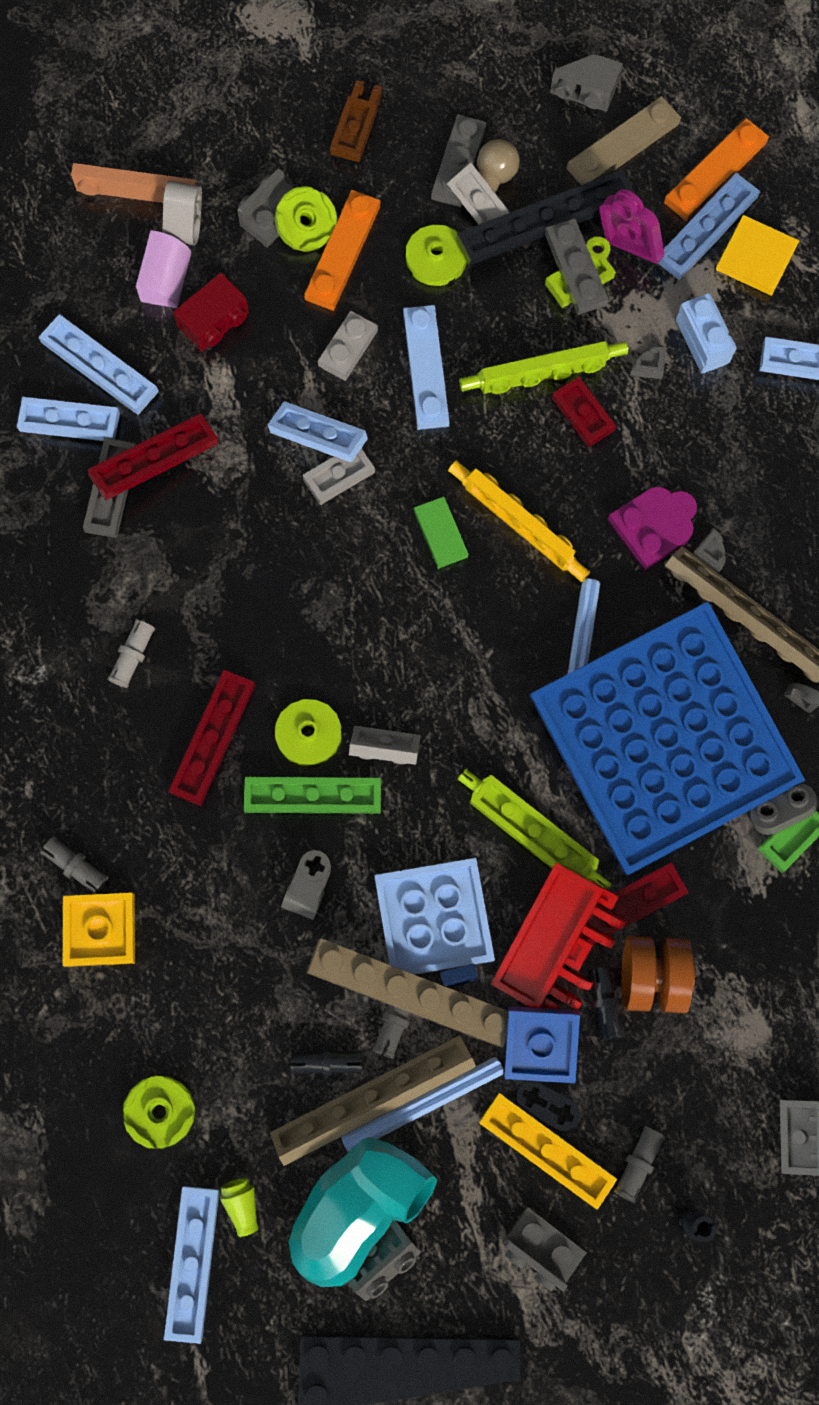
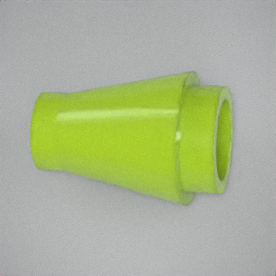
(239, 1202)

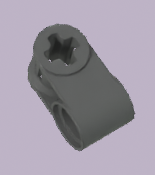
(307, 891)

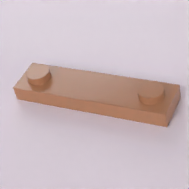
(122, 183)

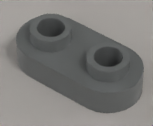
(785, 809)

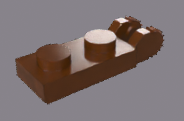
(355, 123)

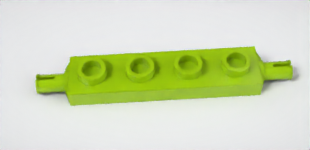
(536, 369)
(530, 827)

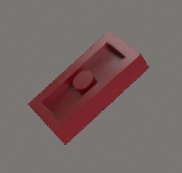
(583, 411)

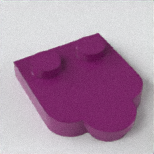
(631, 226)
(655, 524)

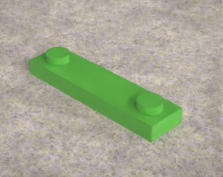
(312, 795)

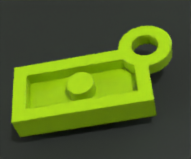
(605, 271)

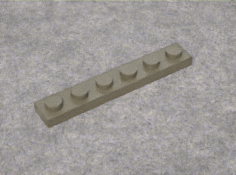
(743, 609)
(409, 992)
(371, 1100)

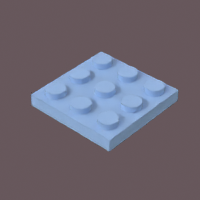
(434, 917)

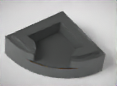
(650, 363)
(712, 551)
(803, 696)

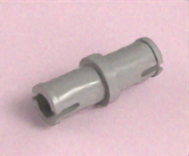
(131, 653)

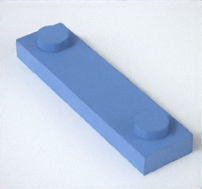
(708, 226)

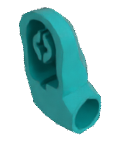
(355, 1208)

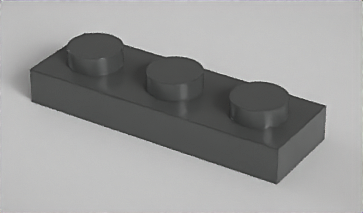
(460, 151)
(576, 266)
(101, 515)

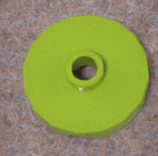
(313, 205)
(431, 268)
(311, 749)
(140, 1117)

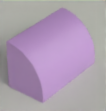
(163, 270)

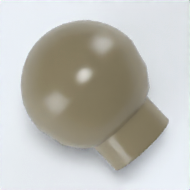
(497, 162)

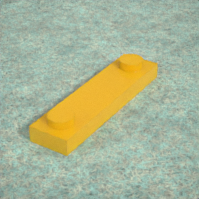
(548, 1151)

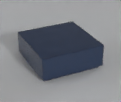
(458, 976)

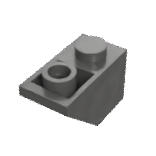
(588, 81)

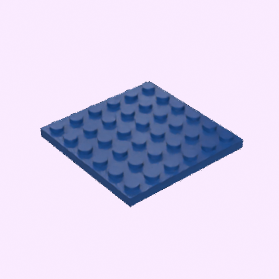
(666, 738)

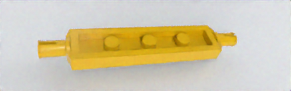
(529, 526)

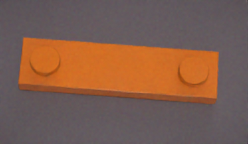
(716, 170)
(342, 250)

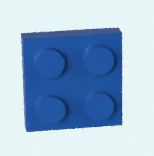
(541, 1044)

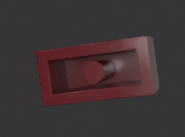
(211, 312)

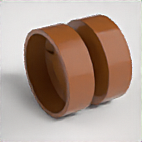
(668, 974)

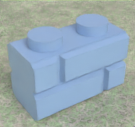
(705, 333)

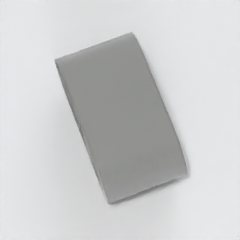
(182, 211)

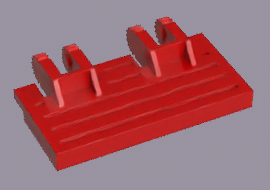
(553, 939)

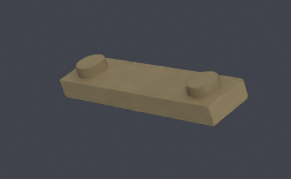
(624, 142)

